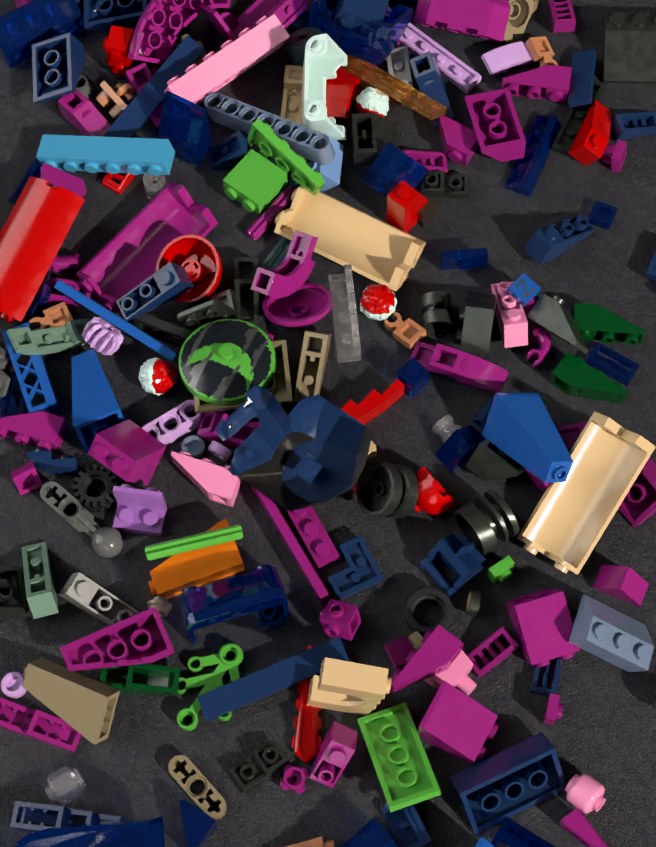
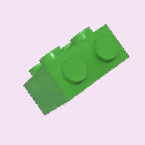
(255, 182)

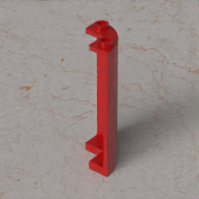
(32, 242)

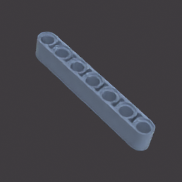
(241, 116)

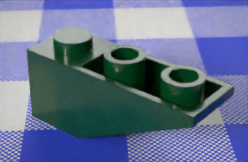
(604, 326)
(582, 381)

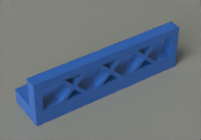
(42, 374)

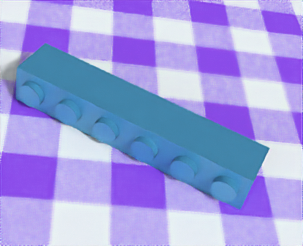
(107, 154)

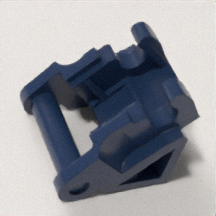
(459, 556)

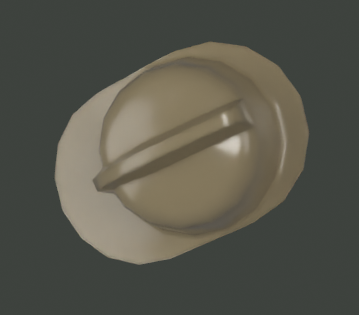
(518, 19)

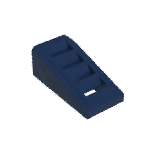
(621, 130)

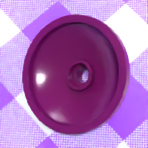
(301, 308)

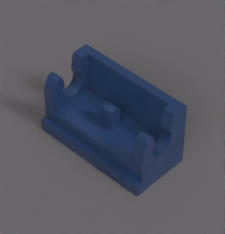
(406, 827)

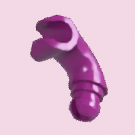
(544, 341)

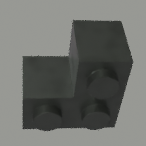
(478, 315)

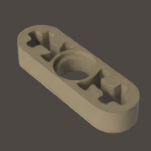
(179, 777)

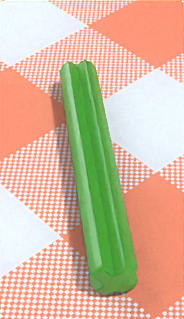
(193, 542)

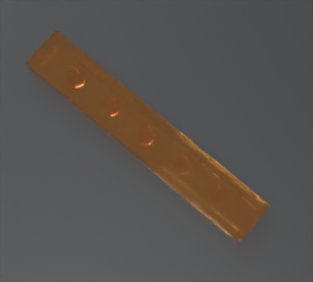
(394, 88)

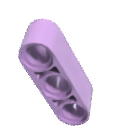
(175, 416)

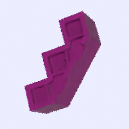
(465, 17)

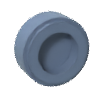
(194, 445)

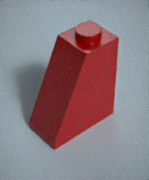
(403, 206)

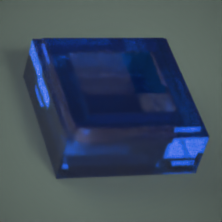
(602, 215)

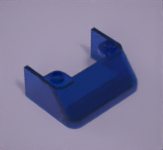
(232, 598)

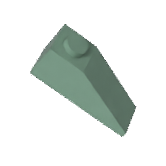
(39, 580)

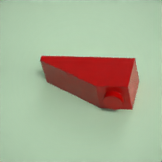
(592, 135)

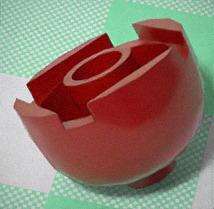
(432, 495)

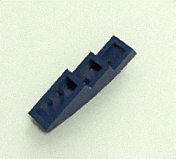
(40, 816)

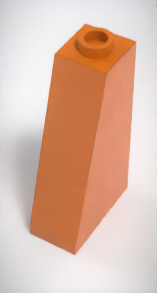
(196, 567)

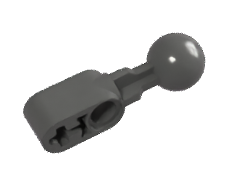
(105, 540)

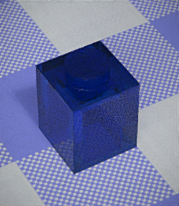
(414, 377)

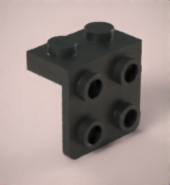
(210, 309)

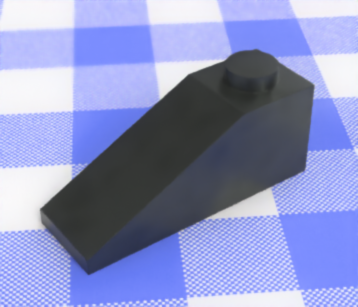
(557, 320)

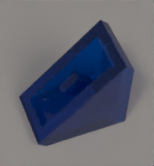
(459, 447)
(196, 824)

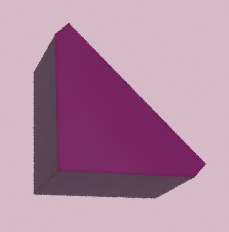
(621, 583)

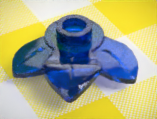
(42, 295)

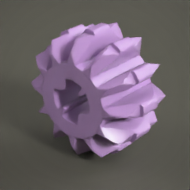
(102, 336)

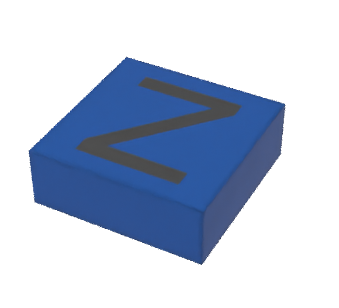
(523, 289)

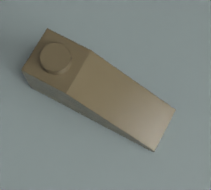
(312, 364)

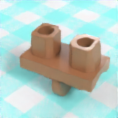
(109, 95)

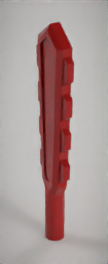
(307, 723)

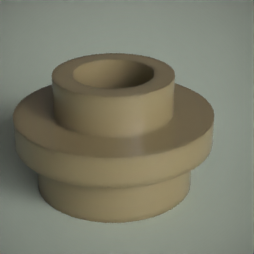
(161, 605)

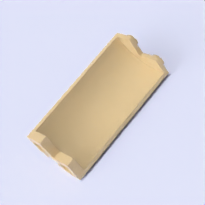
(351, 237)
(579, 510)

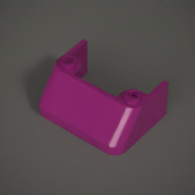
(230, 27)

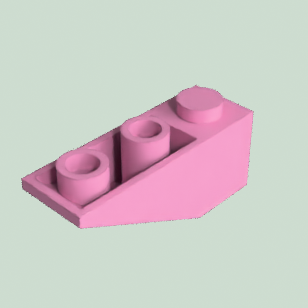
(510, 316)
(209, 478)

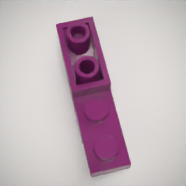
(461, 366)

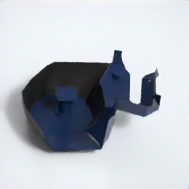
(276, 452)

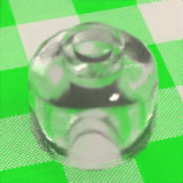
(65, 785)

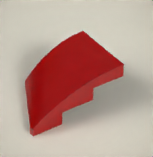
(340, 93)

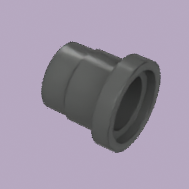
(86, 88)

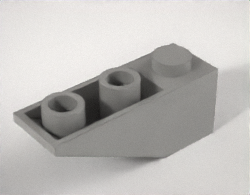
(95, 600)

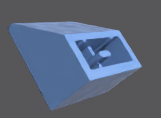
(330, 172)

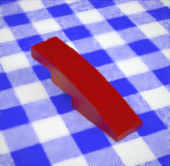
(374, 403)

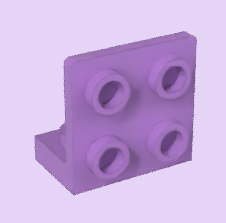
(139, 510)

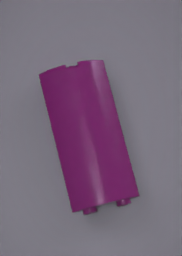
(135, 249)

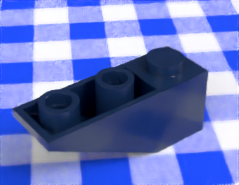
(431, 82)
(557, 238)
(155, 291)

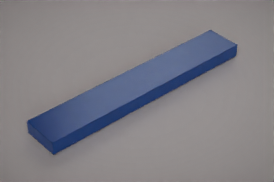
(117, 321)

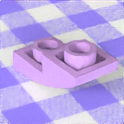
(505, 57)

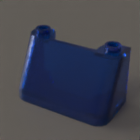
(371, 48)

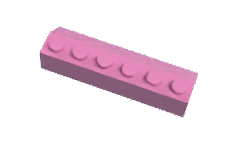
(230, 61)

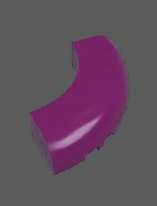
(160, 24)

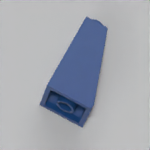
(92, 399)
(527, 434)

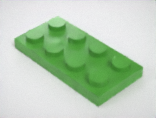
(398, 757)

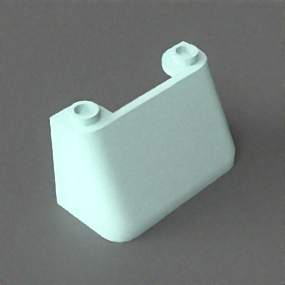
(320, 63)

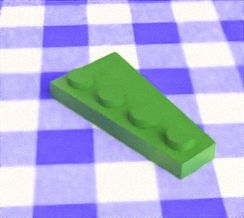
(277, 148)

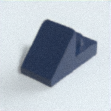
(229, 151)

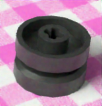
(387, 490)

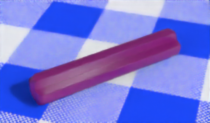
(270, 214)

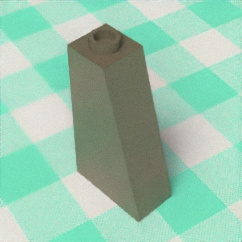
(73, 697)

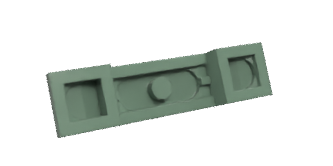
(48, 340)

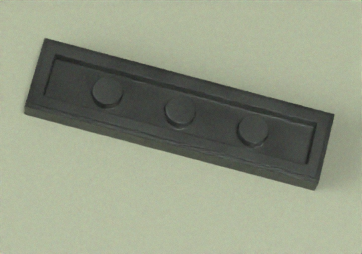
(573, 122)

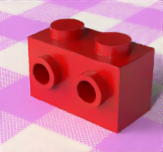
(117, 50)

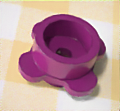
(289, 773)

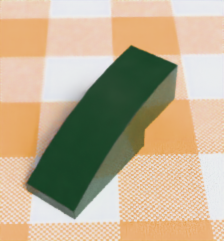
(142, 679)

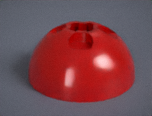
(200, 262)

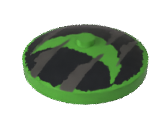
(226, 361)

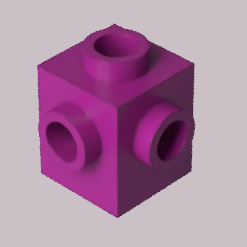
(340, 619)

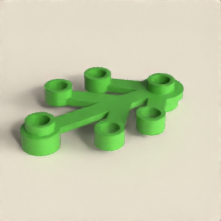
(209, 681)

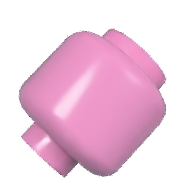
(585, 793)

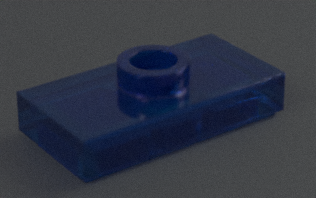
(463, 259)

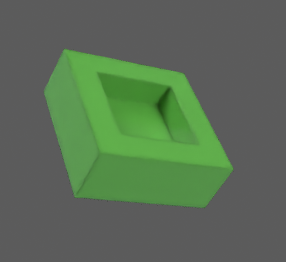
(501, 570)

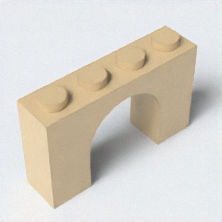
(348, 686)

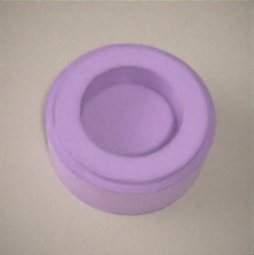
(219, 451)
(13, 685)

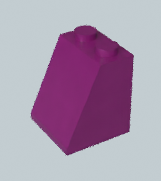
(128, 452)
(542, 626)
(458, 724)

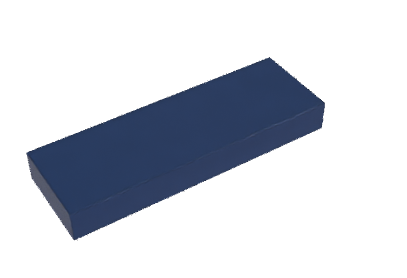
(582, 78)

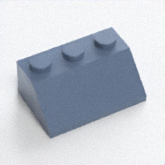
(612, 636)

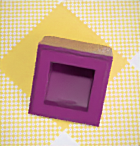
(398, 651)

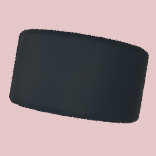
(296, 44)

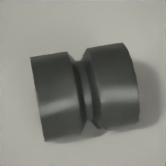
(437, 312)

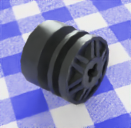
(487, 521)

